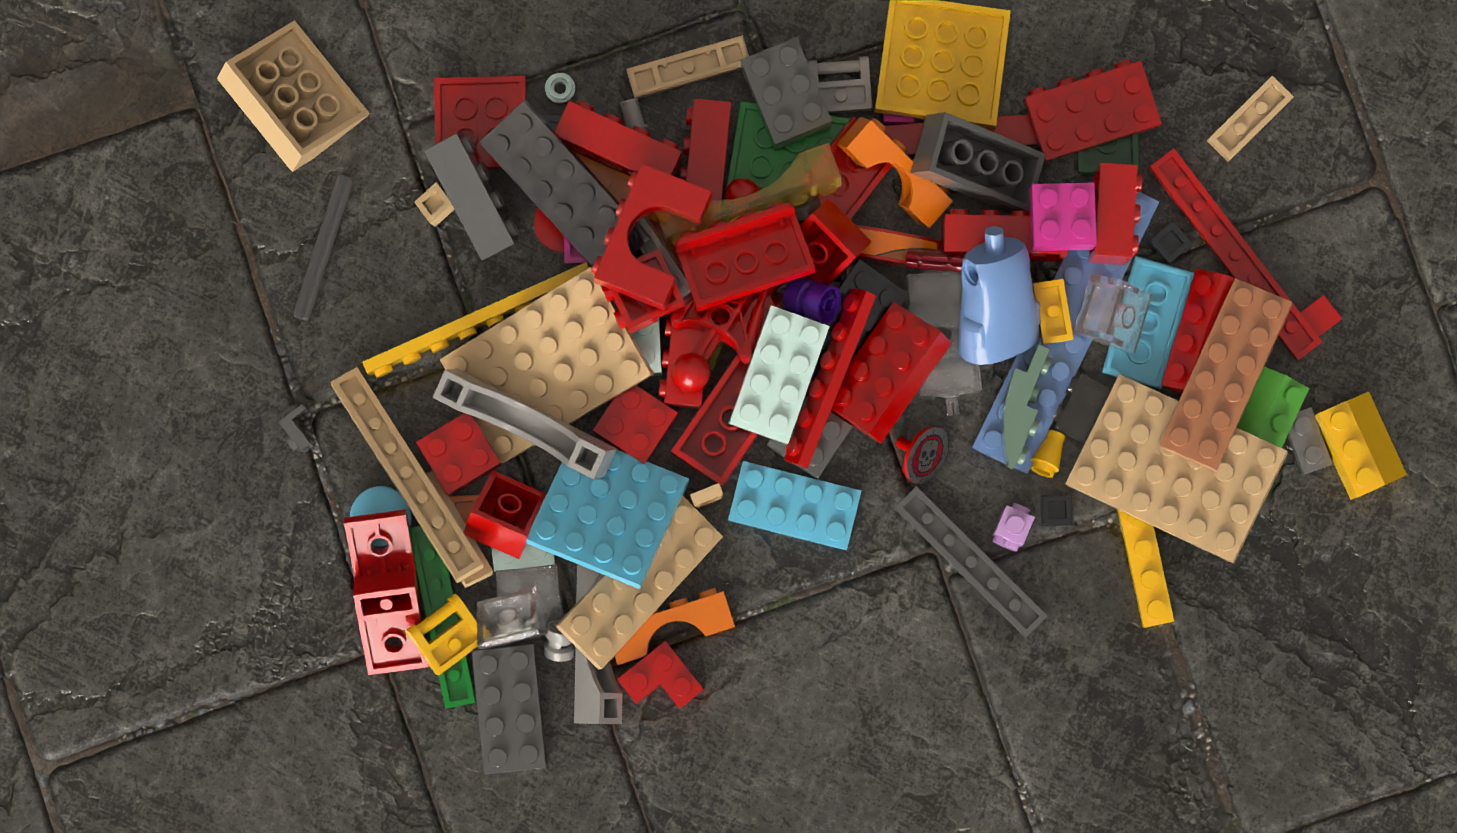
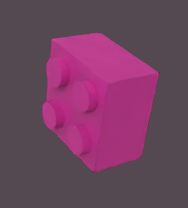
(1062, 216)

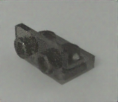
(1081, 408)

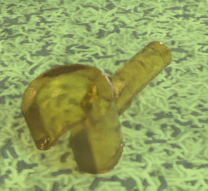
(715, 355)

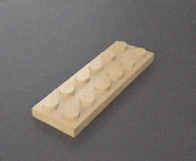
(615, 610)

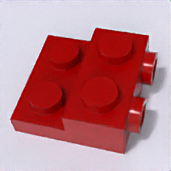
(637, 314)

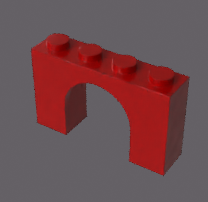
(649, 193)

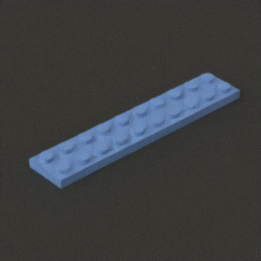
(1065, 355)

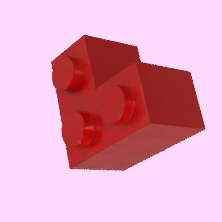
(663, 669)

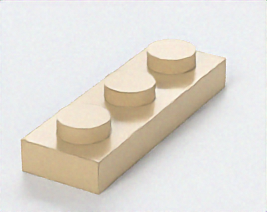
(1250, 118)

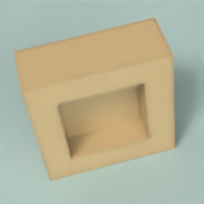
(435, 204)

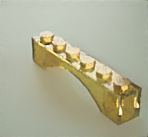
(809, 175)

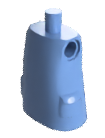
(997, 301)

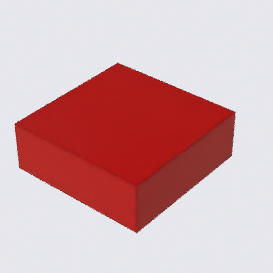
(1321, 315)

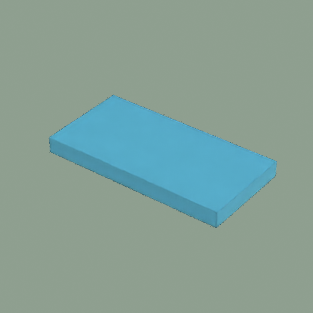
(1169, 295)

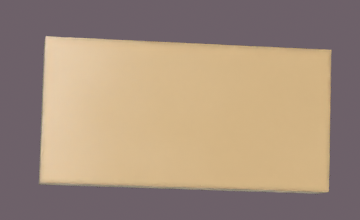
(706, 496)

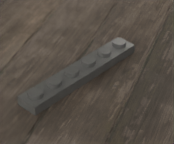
(971, 562)

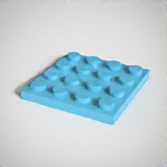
(610, 520)

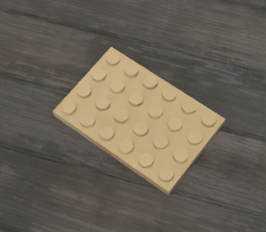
(555, 356)
(1135, 475)

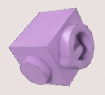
(1012, 527)

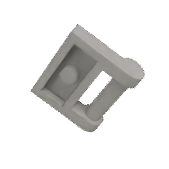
(844, 94)

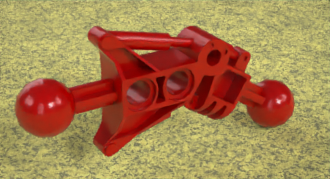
(692, 369)

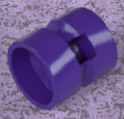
(812, 300)

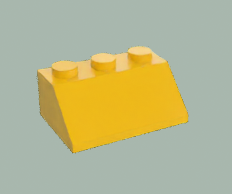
(1360, 445)

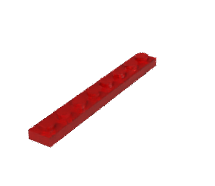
(1229, 245)

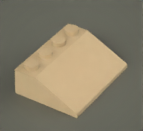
(292, 95)

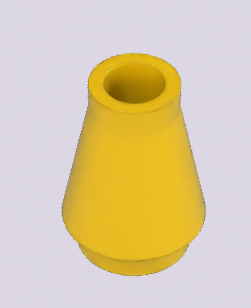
(1048, 455)

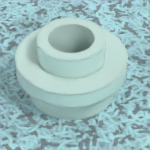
(560, 78)

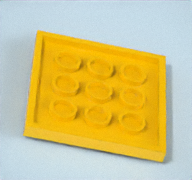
(943, 60)

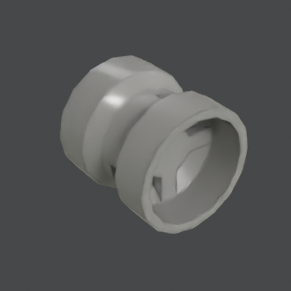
(558, 646)

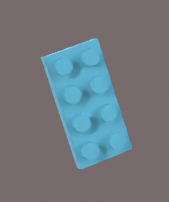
(794, 505)

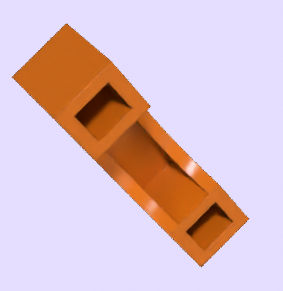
(870, 145)
(708, 614)

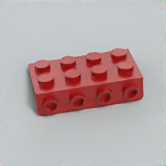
(1092, 110)
(744, 255)

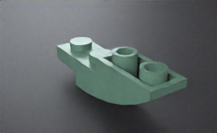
(1017, 417)

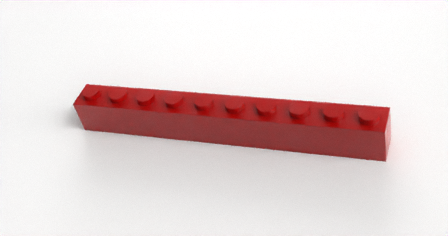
(705, 169)

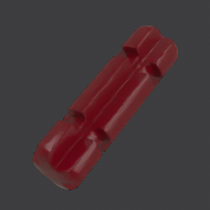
(934, 261)

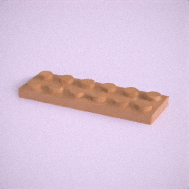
(1225, 374)

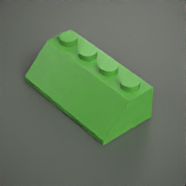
(1273, 407)

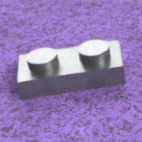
(1308, 443)

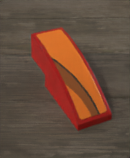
(891, 246)

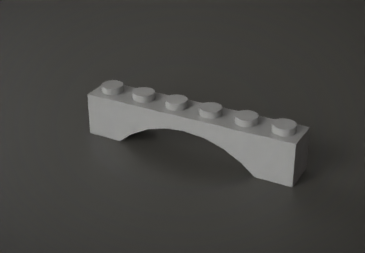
(495, 406)
(596, 691)

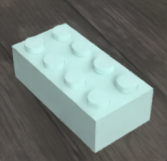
(778, 374)

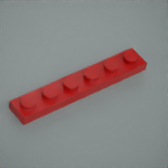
(829, 378)

